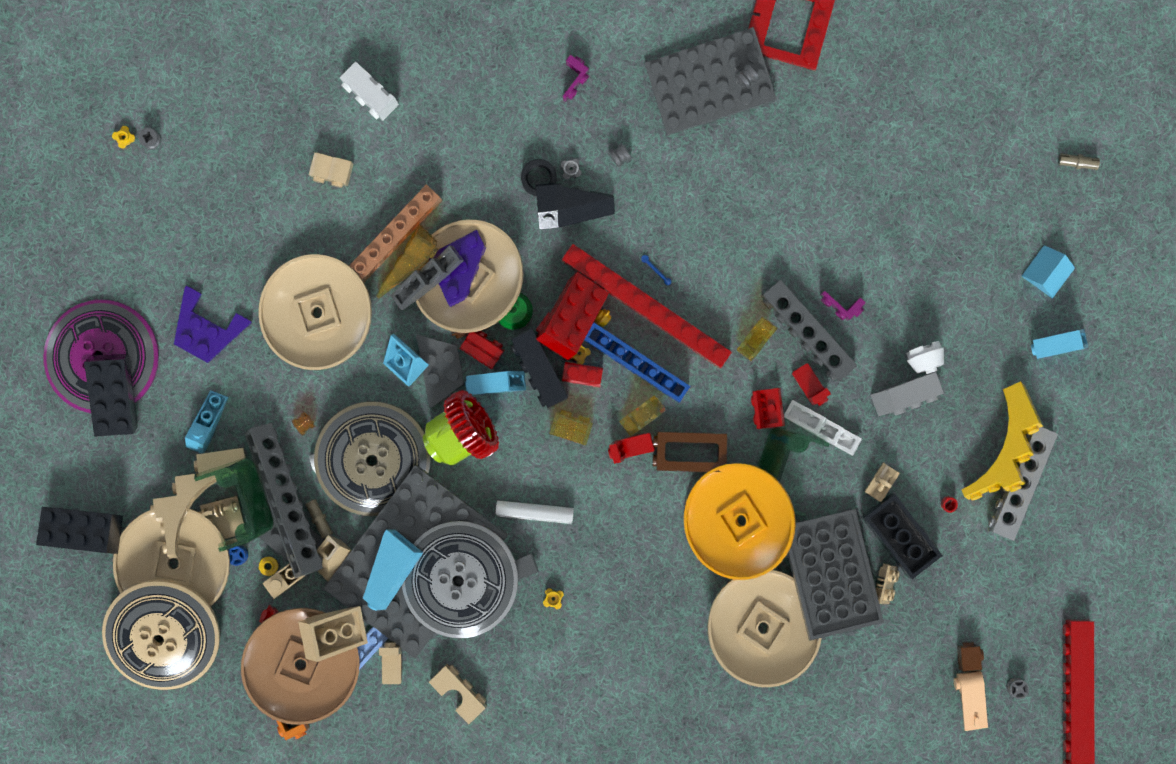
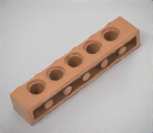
(395, 233)

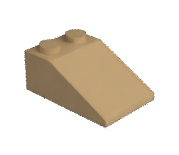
(332, 633)

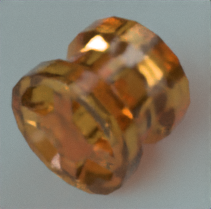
(303, 423)

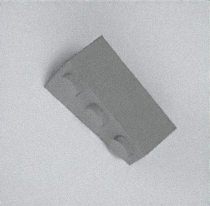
(907, 395)

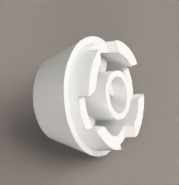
(926, 358)

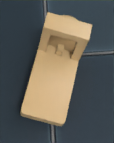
(391, 663)

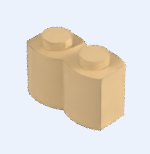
(330, 169)

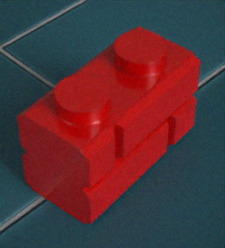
(482, 349)
(582, 374)

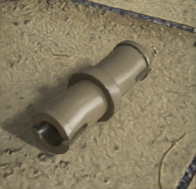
(1079, 161)
(318, 518)

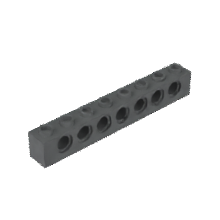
(280, 510)

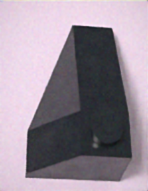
(567, 206)

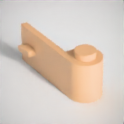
(973, 699)

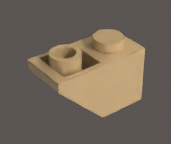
(333, 553)
(281, 581)

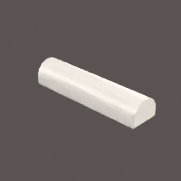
(534, 512)

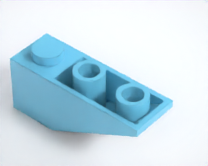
(205, 423)

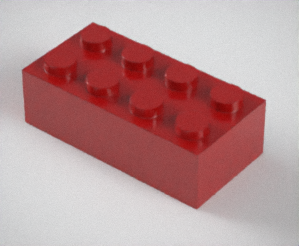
(572, 316)

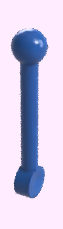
(645, 259)

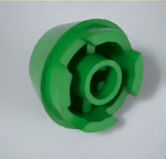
(519, 314)

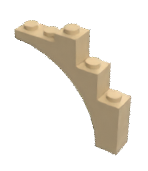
(174, 508)

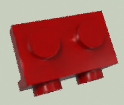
(768, 408)

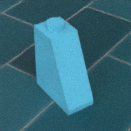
(1059, 344)
(495, 382)

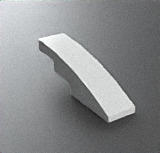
(822, 427)

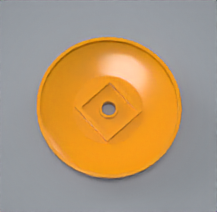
(714, 528)

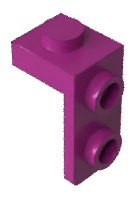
(578, 66)
(855, 309)

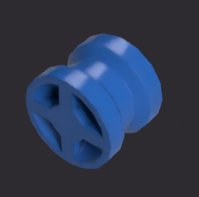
(235, 558)

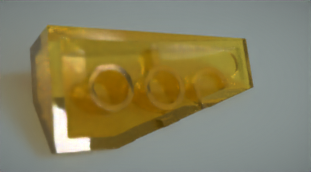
(416, 253)

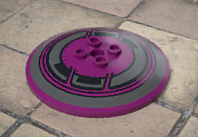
(93, 328)

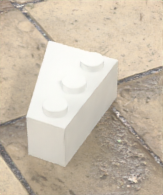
(368, 91)

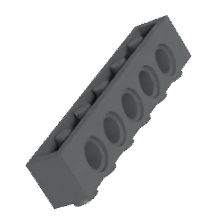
(781, 291)

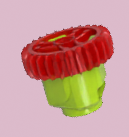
(460, 431)

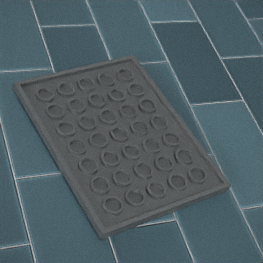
(412, 511)

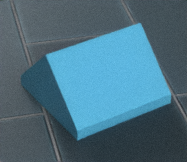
(1049, 270)
(403, 360)

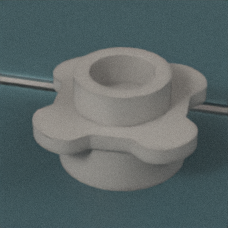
(571, 163)

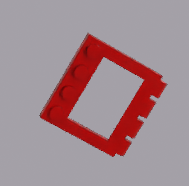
(814, 36)

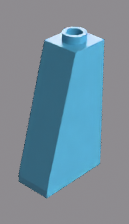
(391, 568)

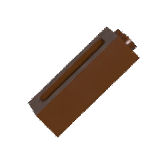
(663, 437)

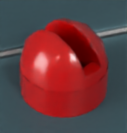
(951, 506)

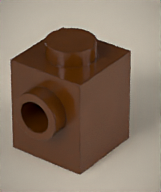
(970, 656)

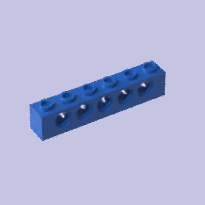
(636, 362)

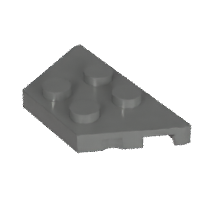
(444, 368)

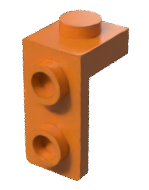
(297, 731)

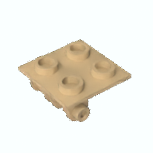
(224, 514)
(891, 575)

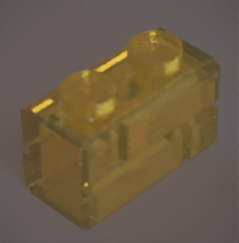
(571, 428)

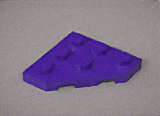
(458, 283)

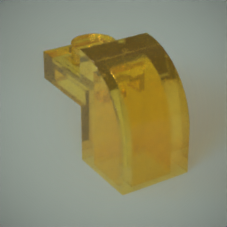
(756, 338)
(642, 415)

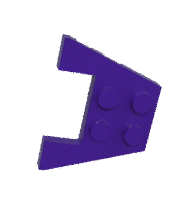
(200, 335)

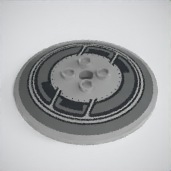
(487, 574)

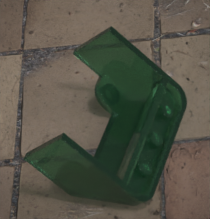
(777, 450)
(245, 477)

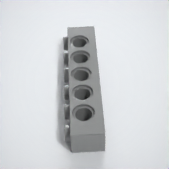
(1024, 495)

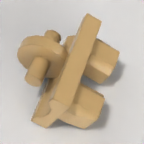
(882, 482)

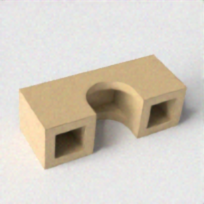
(447, 680)

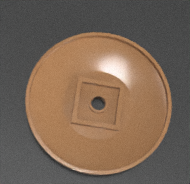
(290, 692)

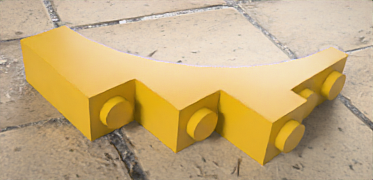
(1004, 471)

